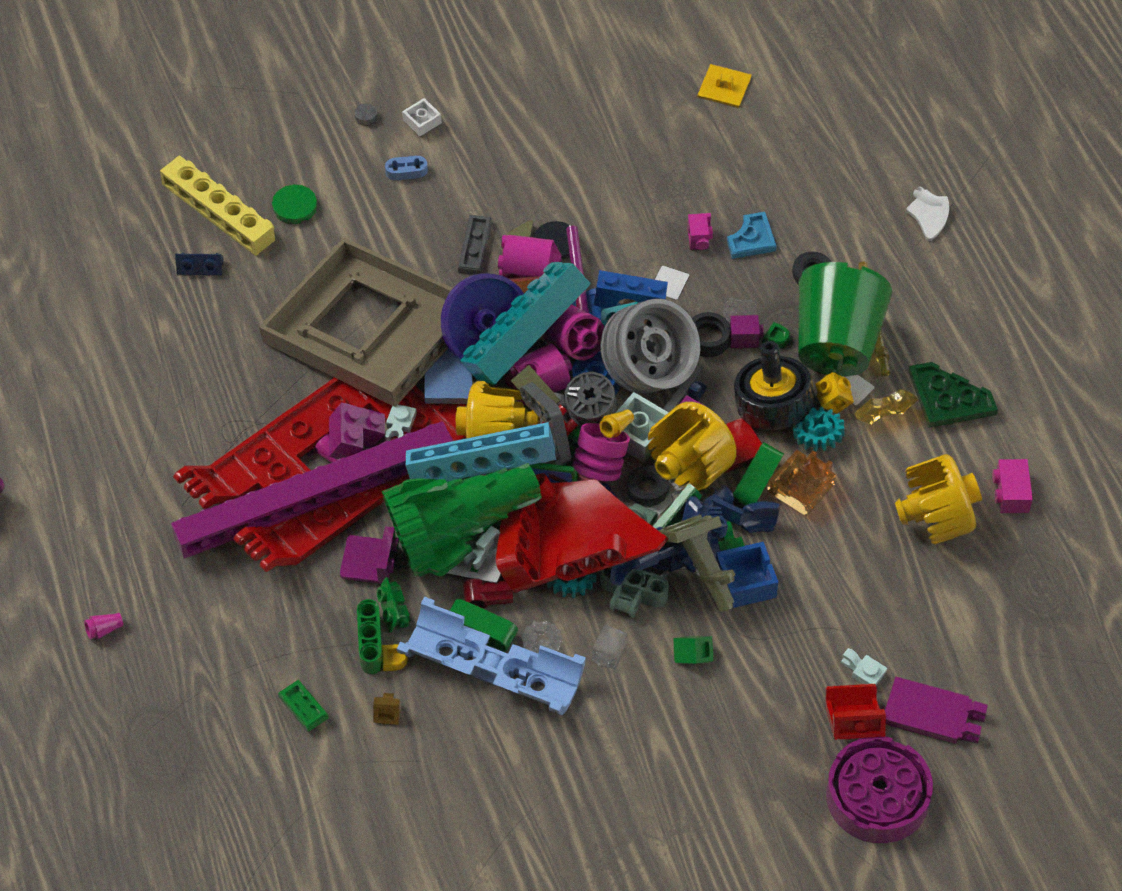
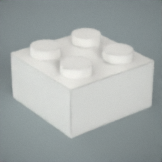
(421, 117)

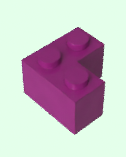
(352, 429)

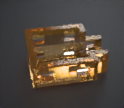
(802, 481)

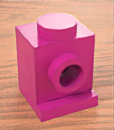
(699, 231)

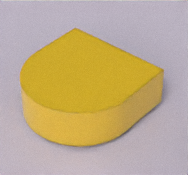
(392, 659)

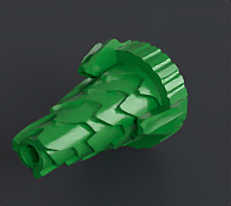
(441, 516)

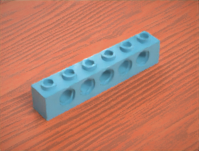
(482, 454)

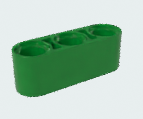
(757, 474)
(500, 629)
(369, 646)

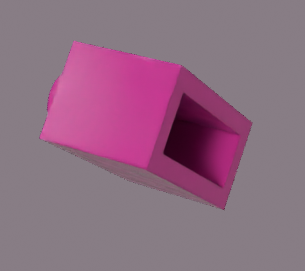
(1013, 486)

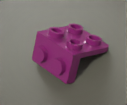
(370, 558)

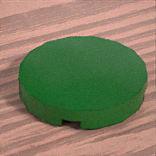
(294, 204)

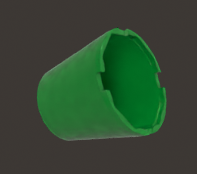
(840, 317)

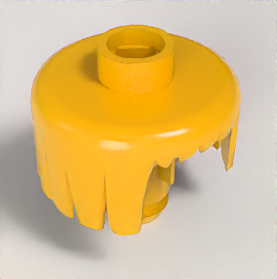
(492, 411)
(692, 445)
(941, 498)

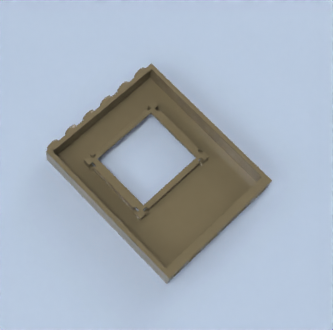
(394, 354)

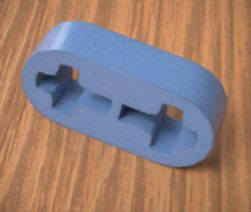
(406, 167)

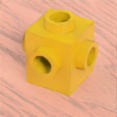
(834, 392)

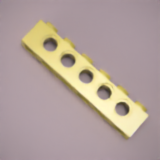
(218, 205)

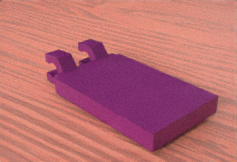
(933, 711)

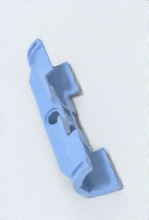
(444, 628)

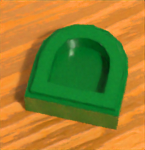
(777, 334)

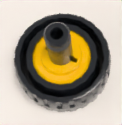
(773, 390)

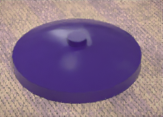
(474, 308)

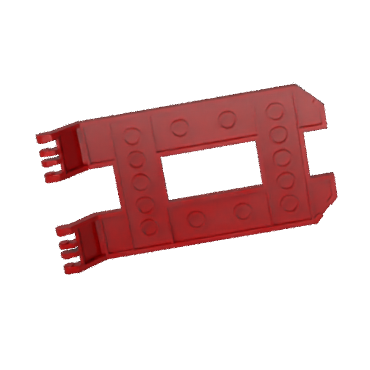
(274, 457)

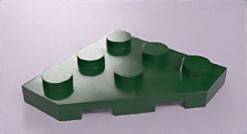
(948, 396)

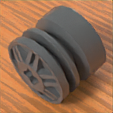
(594, 409)

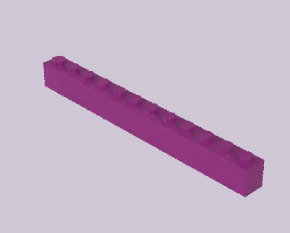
(303, 492)

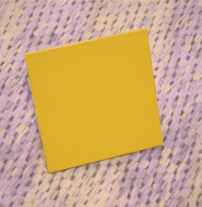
(724, 85)

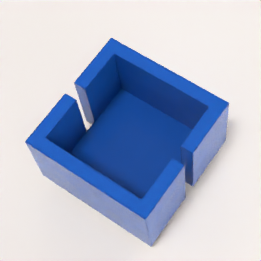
(751, 566)

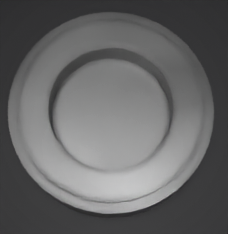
(365, 114)

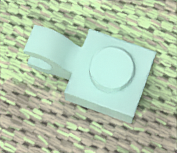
(486, 547)
(866, 670)

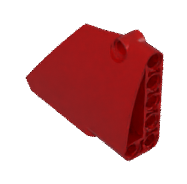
(570, 535)

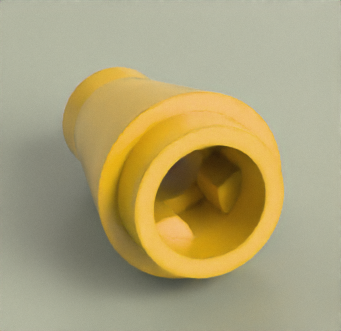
(615, 423)

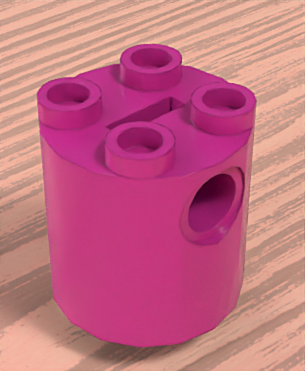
(526, 256)
(576, 333)
(549, 366)

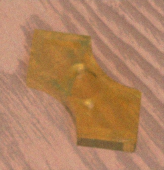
(892, 404)

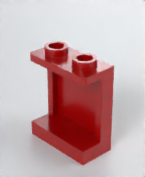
(854, 711)

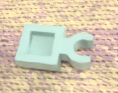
(399, 421)

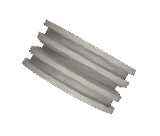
(650, 346)

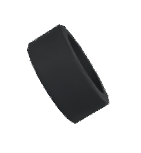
(716, 321)

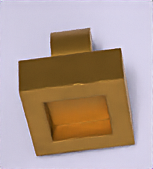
(386, 709)

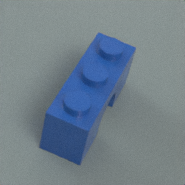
(614, 287)

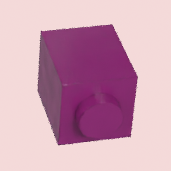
(745, 331)

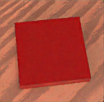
(746, 443)

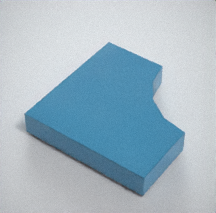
(753, 237)

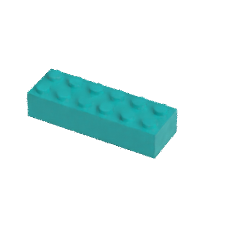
(524, 321)

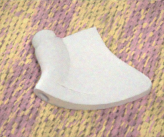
(929, 212)

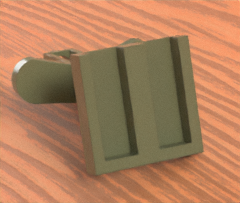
(693, 536)

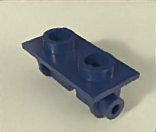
(199, 264)

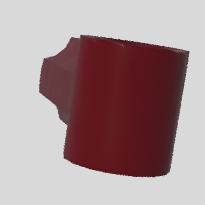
(484, 594)

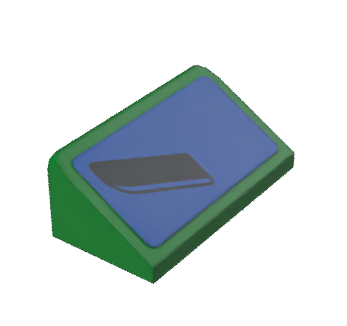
(556, 473)

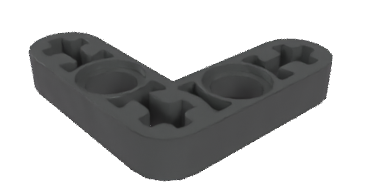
(551, 413)

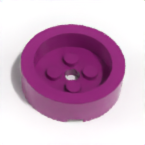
(870, 811)

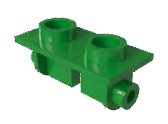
(390, 596)

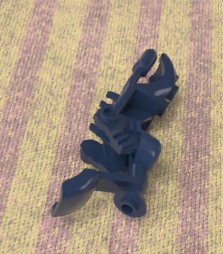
(673, 556)

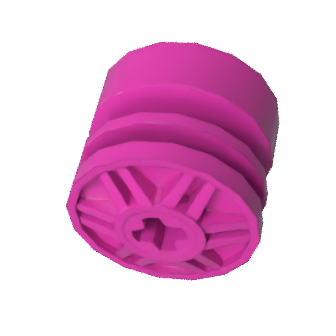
(599, 455)

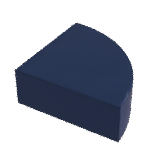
(697, 390)

